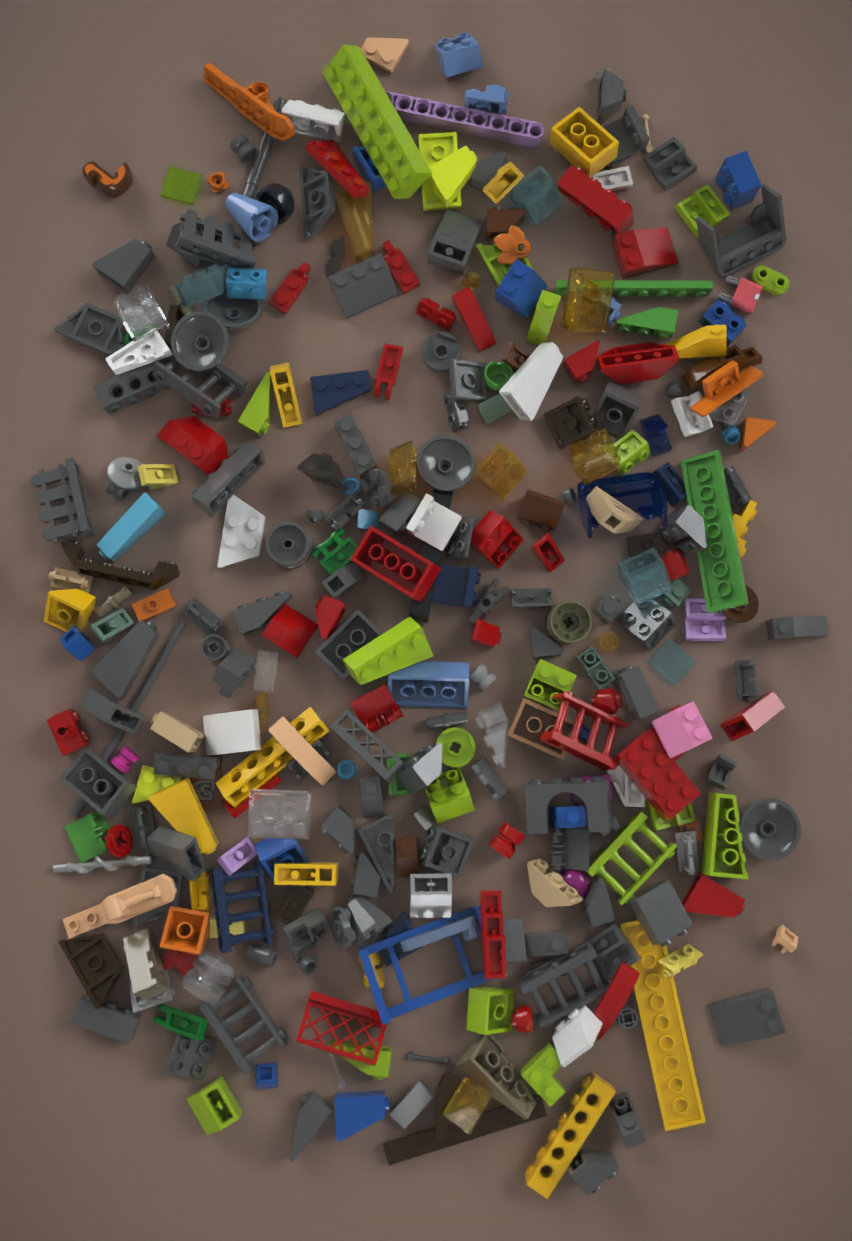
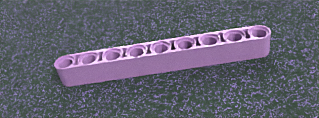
(470, 116)

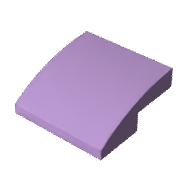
(702, 625)

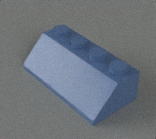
(431, 685)

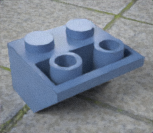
(458, 54)

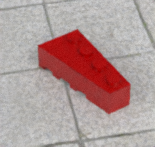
(596, 200)

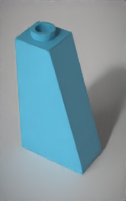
(130, 527)

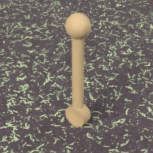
(645, 118)

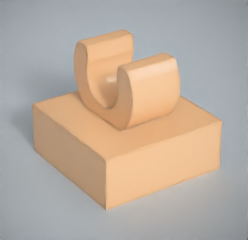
(786, 939)

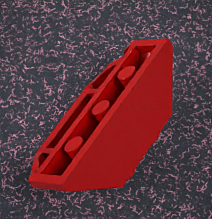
(637, 362)
(195, 442)

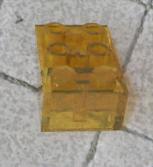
(403, 467)

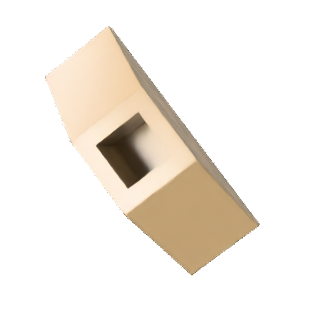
(612, 513)
(550, 886)

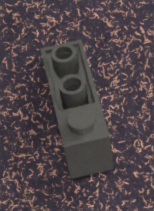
(256, 616)

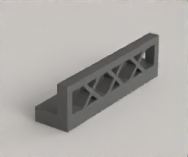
(365, 753)

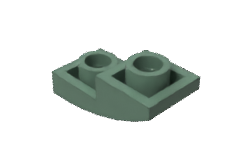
(596, 668)

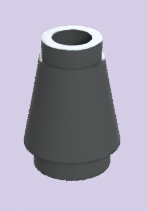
(263, 955)

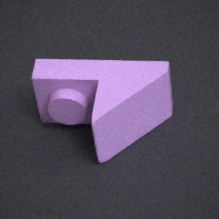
(237, 856)

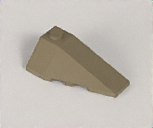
(489, 1067)

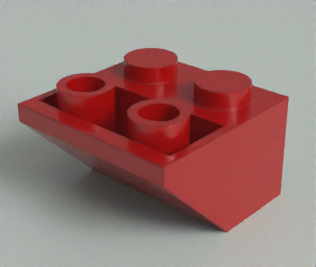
(495, 539)

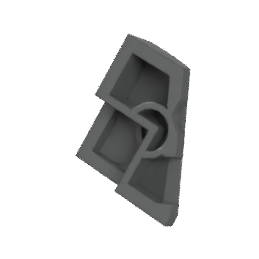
(490, 778)
(305, 932)

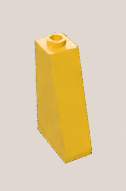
(185, 813)

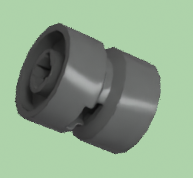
(215, 648)

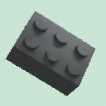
(347, 639)

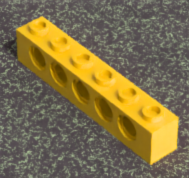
(267, 762)
(546, 1182)

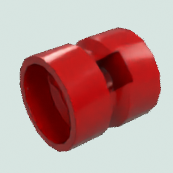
(506, 840)

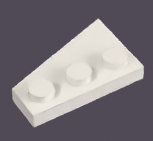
(139, 353)

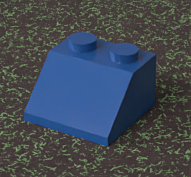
(520, 289)

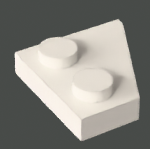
(626, 789)

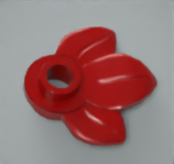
(182, 960)

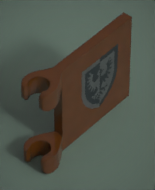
(207, 790)

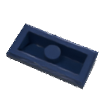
(671, 484)

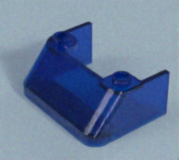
(636, 491)

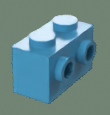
(246, 283)

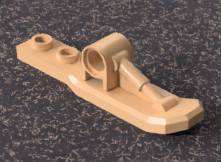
(123, 905)

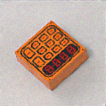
(694, 825)

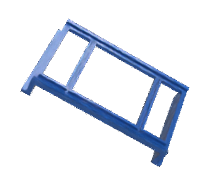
(430, 997)

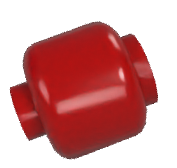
(607, 700)

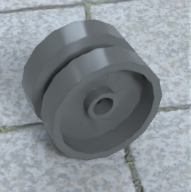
(280, 537)

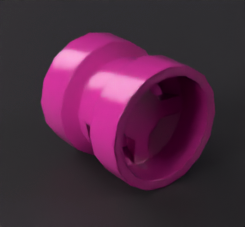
(125, 759)

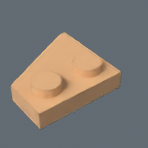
(384, 52)

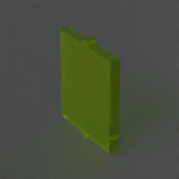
(181, 185)

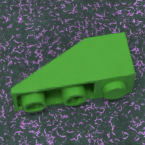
(653, 322)

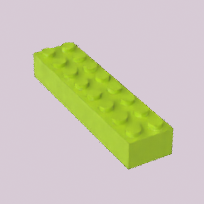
(376, 122)

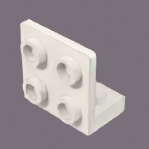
(433, 523)

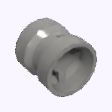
(481, 675)

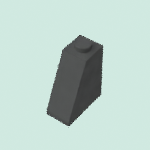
(125, 264)
(111, 711)
(177, 851)

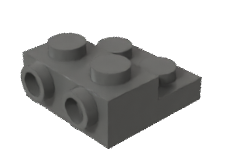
(445, 850)

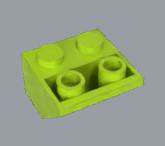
(546, 681)
(449, 796)
(215, 1106)

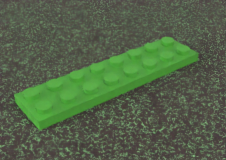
(720, 560)

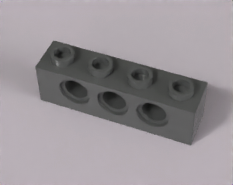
(125, 382)

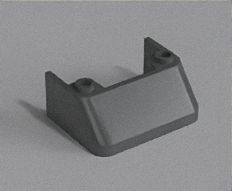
(750, 243)

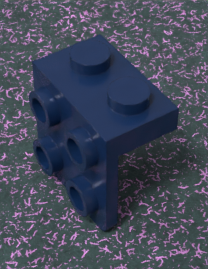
(456, 586)

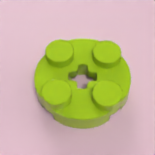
(466, 751)

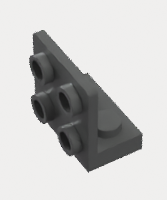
(629, 133)
(647, 622)

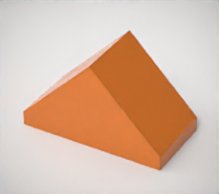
(753, 429)

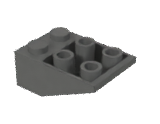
(454, 241)

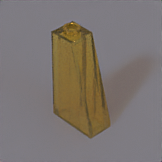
(358, 222)

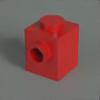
(675, 564)

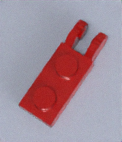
(388, 369)

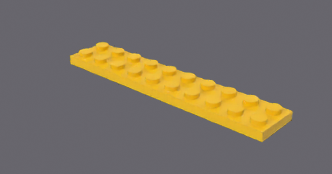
(664, 1034)

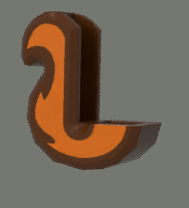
(110, 185)

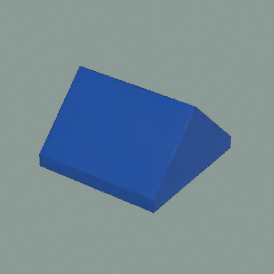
(368, 168)

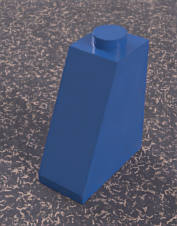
(358, 1110)

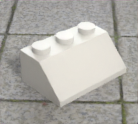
(316, 120)

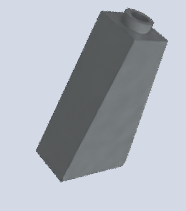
(123, 663)

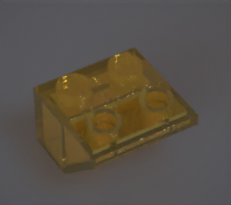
(594, 456)
(500, 471)

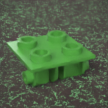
(88, 835)

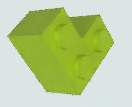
(540, 1072)

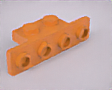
(724, 385)

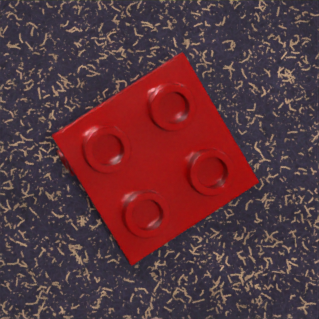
(376, 708)

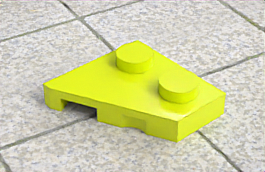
(150, 783)

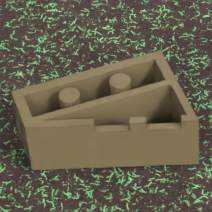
(145, 965)

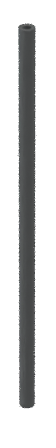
(138, 701)

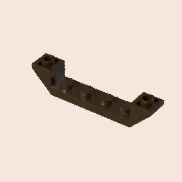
(164, 572)

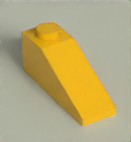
(704, 342)
(285, 394)
(306, 873)

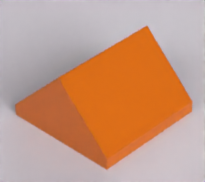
(186, 930)

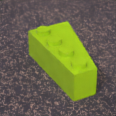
(389, 652)
(722, 838)

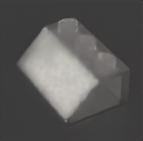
(279, 814)

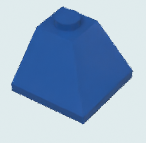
(279, 851)

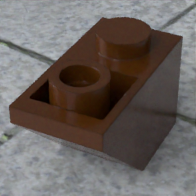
(499, 220)

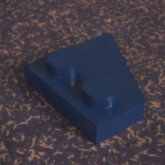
(401, 925)

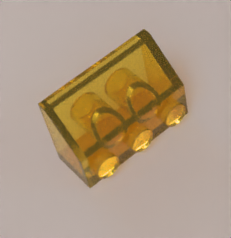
(587, 300)

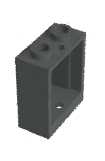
(636, 692)

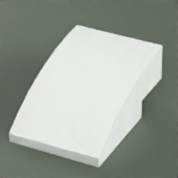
(232, 732)

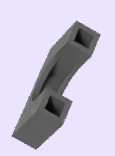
(593, 793)

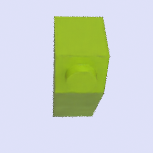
(258, 411)
(383, 1062)

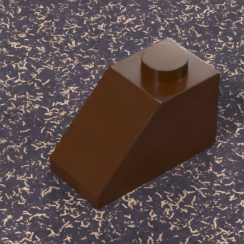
(406, 856)

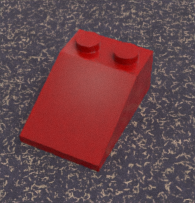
(643, 251)

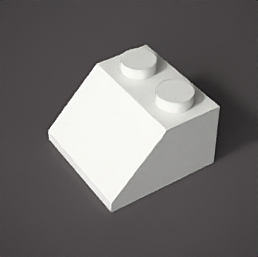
(575, 1034)

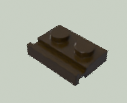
(291, 903)

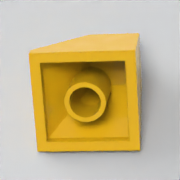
(69, 609)

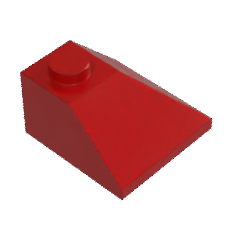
(328, 615)
(290, 630)

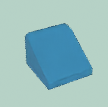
(366, 519)

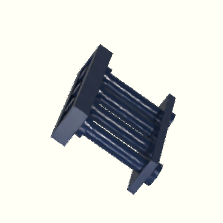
(222, 898)

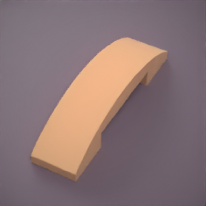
(302, 751)

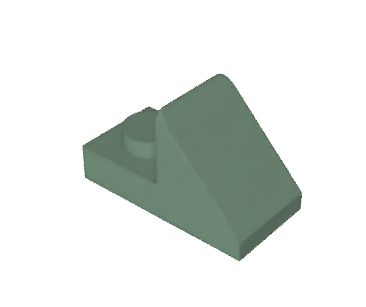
(112, 625)

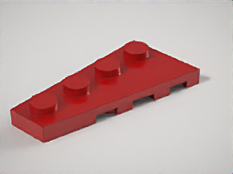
(338, 166)

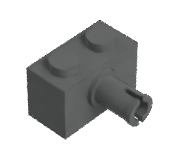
(233, 672)

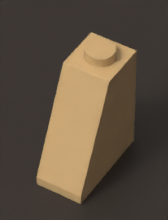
(177, 732)

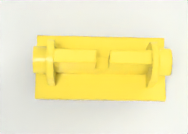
(679, 959)

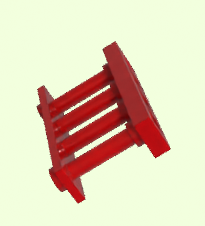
(571, 744)

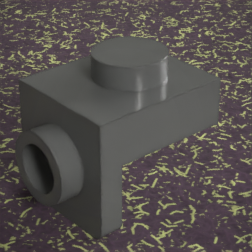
(720, 771)

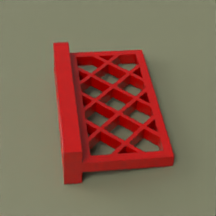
(343, 1009)

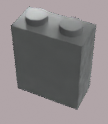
(661, 913)

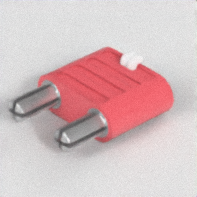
(745, 294)

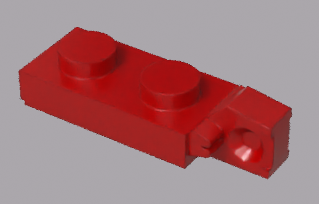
(400, 268)
(291, 288)

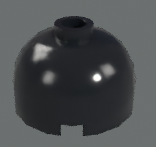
(278, 197)

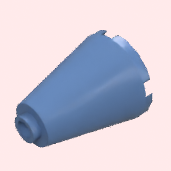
(252, 216)

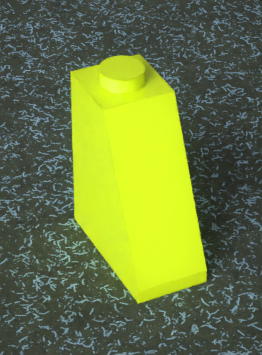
(452, 174)

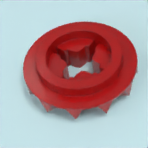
(123, 835)

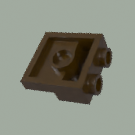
(571, 422)

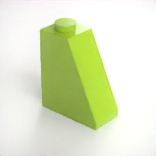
(543, 317)

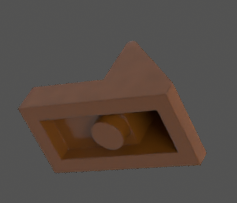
(514, 356)

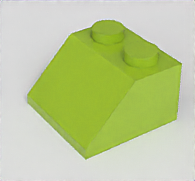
(490, 1010)

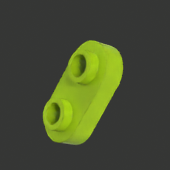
(770, 280)

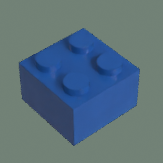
(738, 180)

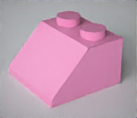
(681, 729)

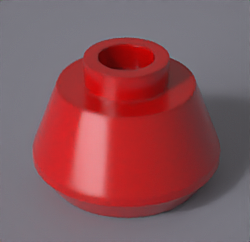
(522, 1019)

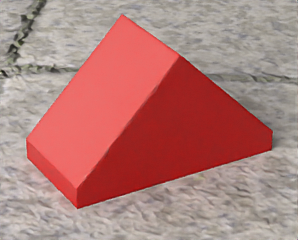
(547, 553)

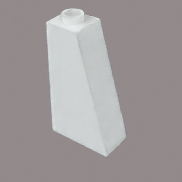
(531, 381)

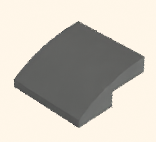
(669, 163)
(612, 949)

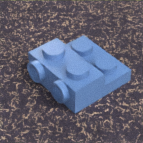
(492, 100)

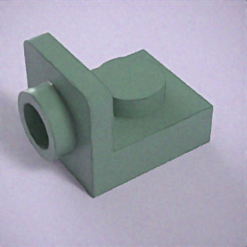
(677, 595)

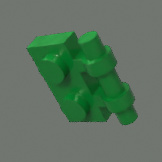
(339, 556)

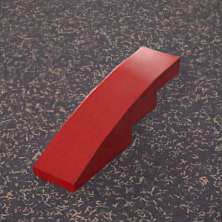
(492, 934)

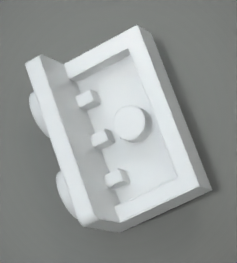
(690, 422)

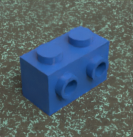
(721, 314)

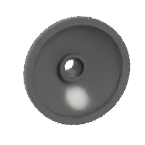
(234, 313)
(190, 335)
(445, 452)
(782, 833)

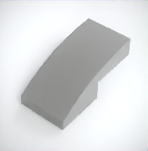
(411, 1104)

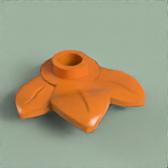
(509, 245)

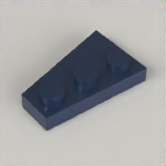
(334, 389)

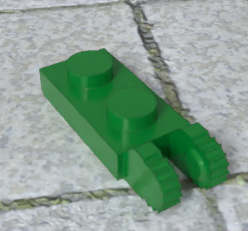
(182, 1022)

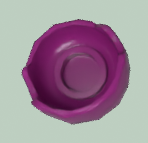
(577, 880)

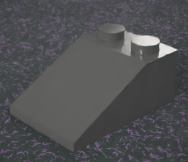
(98, 783)
(747, 1017)

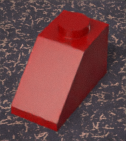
(581, 364)
(486, 634)

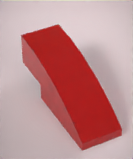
(473, 319)

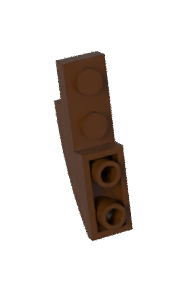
(696, 374)

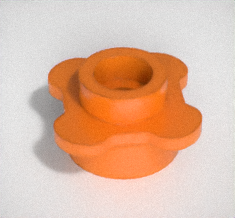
(217, 176)

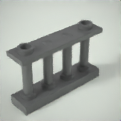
(223, 375)
(547, 974)
(233, 1043)

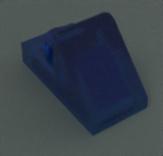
(655, 434)

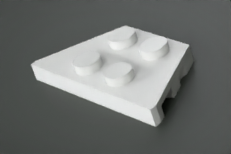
(241, 533)

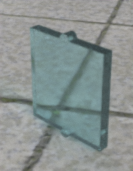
(672, 662)

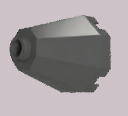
(367, 920)

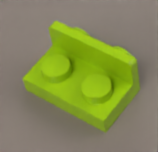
(630, 451)

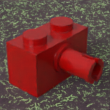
(68, 732)

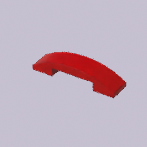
(615, 996)

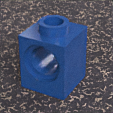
(77, 643)

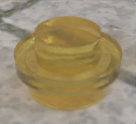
(472, 280)
(609, 641)

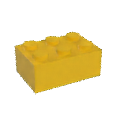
(584, 142)

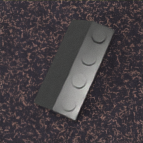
(228, 478)

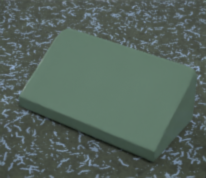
(493, 409)

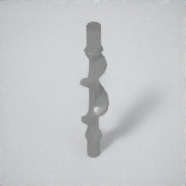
(112, 865)

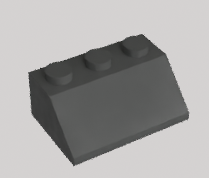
(363, 285)

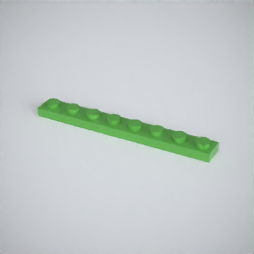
(644, 288)

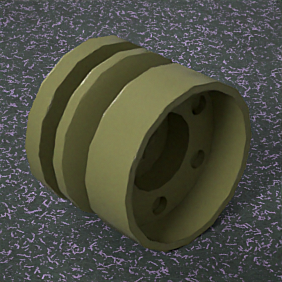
(578, 616)

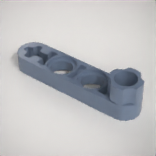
(467, 926)

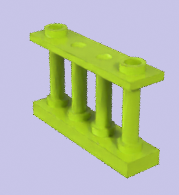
(624, 838)

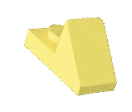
(157, 475)

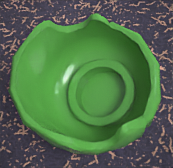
(497, 375)

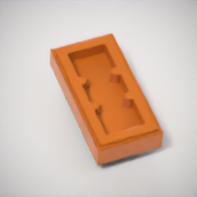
(154, 605)

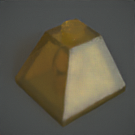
(467, 1105)

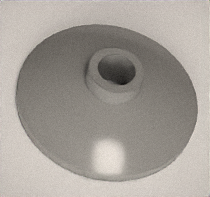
(124, 473)

